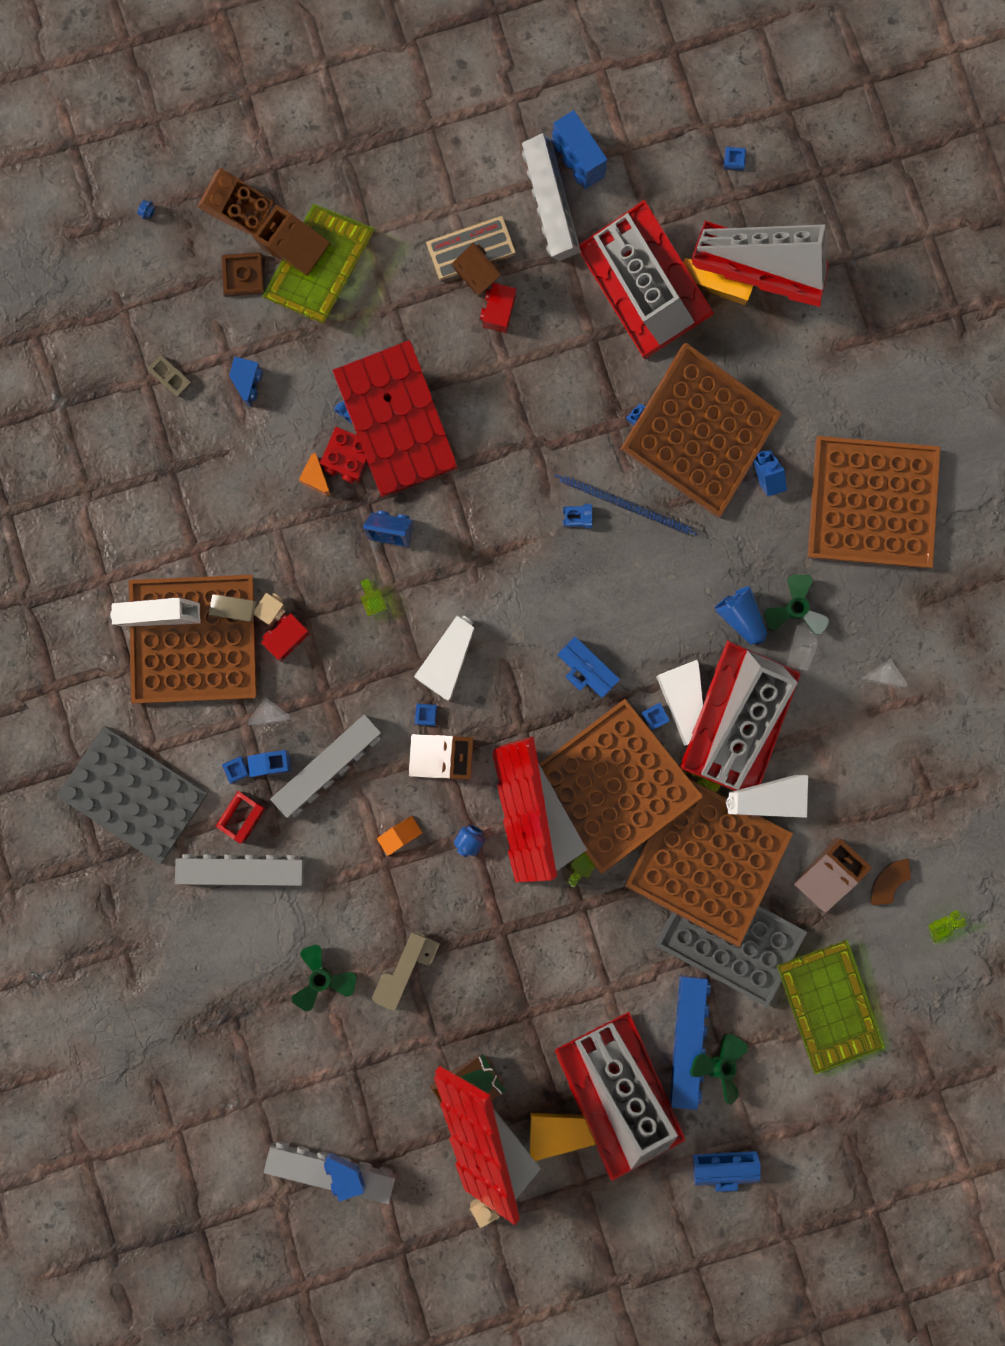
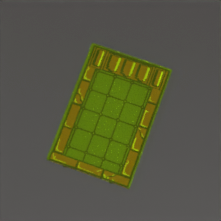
(317, 293)
(830, 1006)

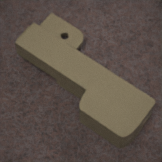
(393, 985)

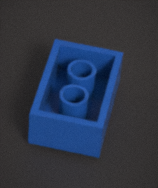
(578, 150)

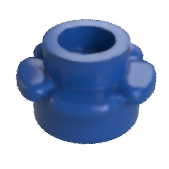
(146, 209)

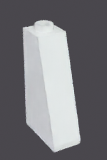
(156, 612)
(446, 660)
(683, 696)
(775, 798)

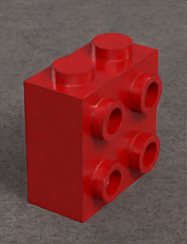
(344, 456)

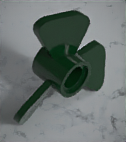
(798, 588)
(342, 983)
(723, 1066)

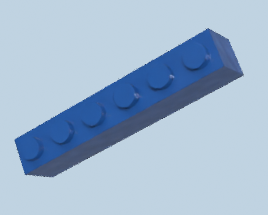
(688, 1040)

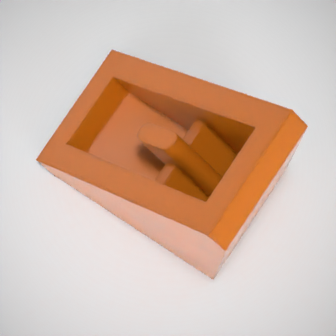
(314, 477)
(399, 835)

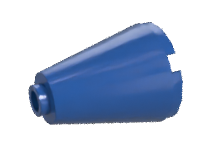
(743, 615)

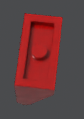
(250, 822)

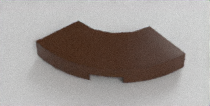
(888, 881)

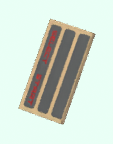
(489, 234)

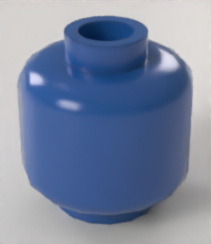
(469, 840)

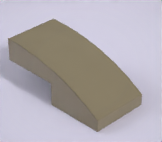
(168, 375)
(232, 608)

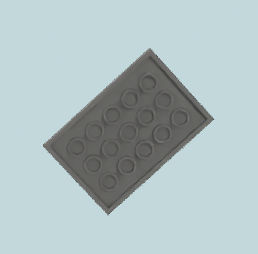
(132, 795)
(744, 968)

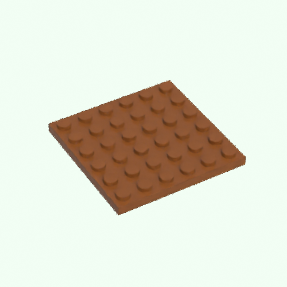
(701, 430)
(874, 502)
(193, 659)
(618, 785)
(711, 866)

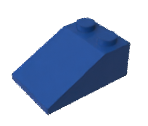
(389, 529)

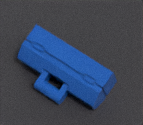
(581, 659)
(726, 1169)

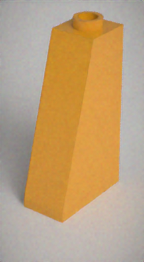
(718, 285)
(557, 1134)

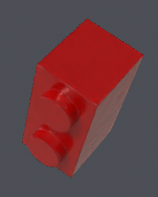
(498, 308)
(285, 637)

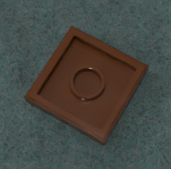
(243, 274)

